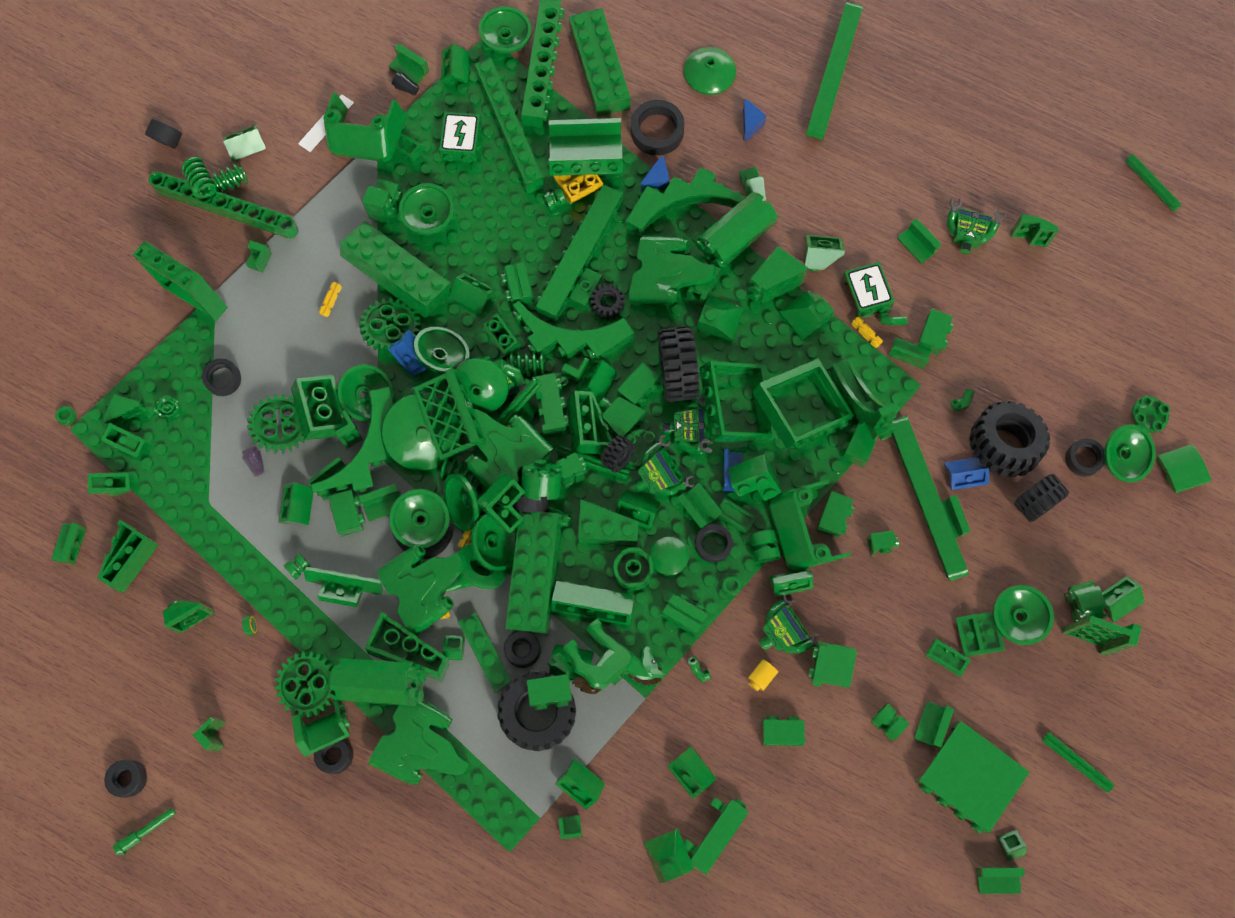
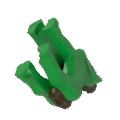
(610, 667)

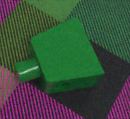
(621, 416)

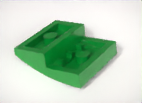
(1037, 230)
(1184, 468)
(979, 634)

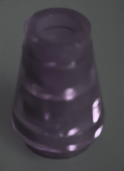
(254, 461)

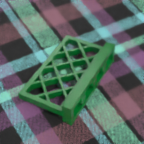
(464, 407)
(1102, 633)

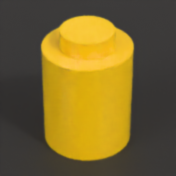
(762, 676)

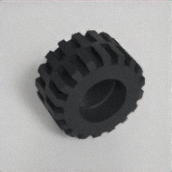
(1041, 497)

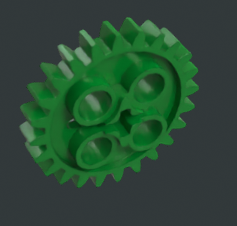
(389, 324)
(261, 426)
(294, 672)

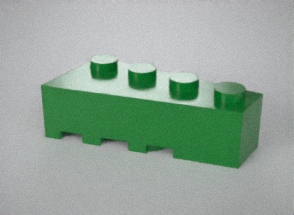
(396, 644)

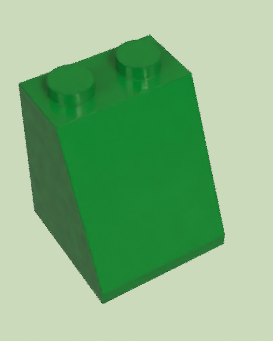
(776, 276)

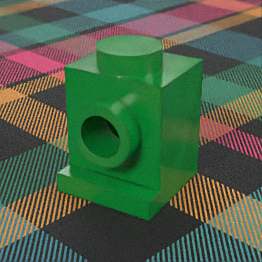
(882, 542)

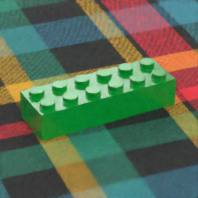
(599, 62)
(394, 269)
(534, 572)

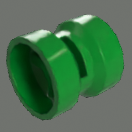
(554, 198)
(294, 569)

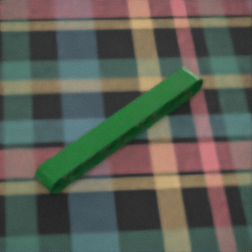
(834, 71)
(180, 190)
(928, 500)

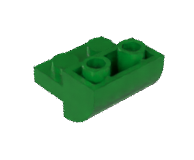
(497, 339)

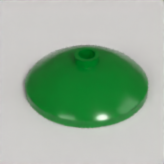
(505, 22)
(709, 78)
(423, 200)
(440, 348)
(360, 379)
(490, 381)
(1137, 453)
(461, 501)
(405, 514)
(501, 548)
(1035, 613)

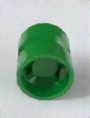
(765, 546)
(889, 722)

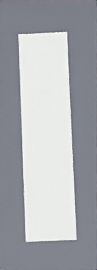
(317, 132)

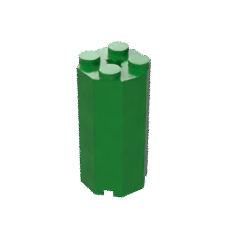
(737, 230)
(378, 682)

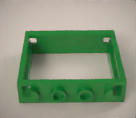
(168, 270)
(826, 387)
(713, 407)

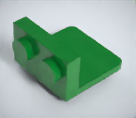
(832, 665)

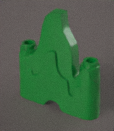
(666, 270)
(506, 448)
(422, 586)
(417, 746)

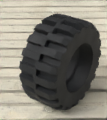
(678, 363)
(1021, 423)
(517, 732)

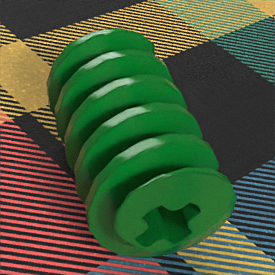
(198, 178)
(229, 178)
(528, 365)
(451, 467)

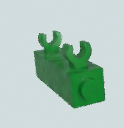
(719, 835)

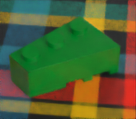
(551, 405)
(587, 427)
(605, 527)
(126, 557)

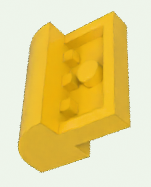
(578, 186)

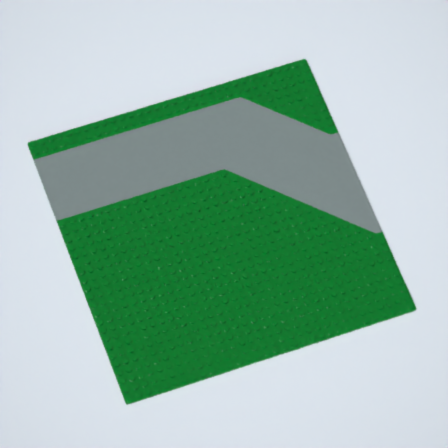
(274, 333)

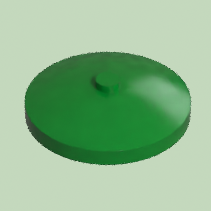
(408, 435)

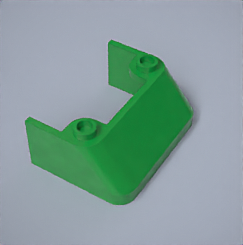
(360, 141)
(792, 530)

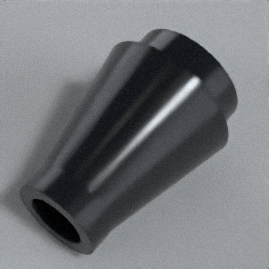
(405, 84)

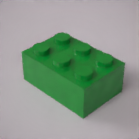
(317, 406)

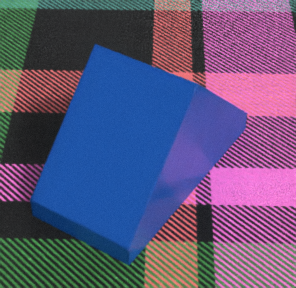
(752, 119)
(657, 176)

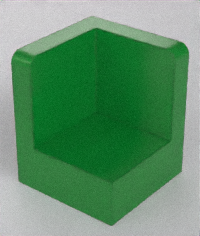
(259, 256)
(575, 368)
(570, 827)

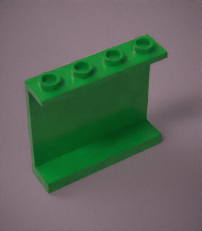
(585, 147)
(972, 778)

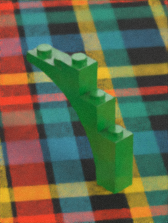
(679, 193)
(570, 343)
(866, 407)
(371, 451)

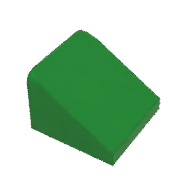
(453, 647)
(1012, 845)

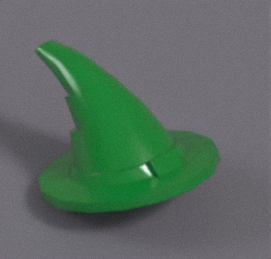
(476, 574)

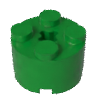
(541, 480)
(623, 574)
(1086, 601)

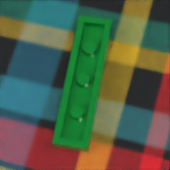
(485, 652)

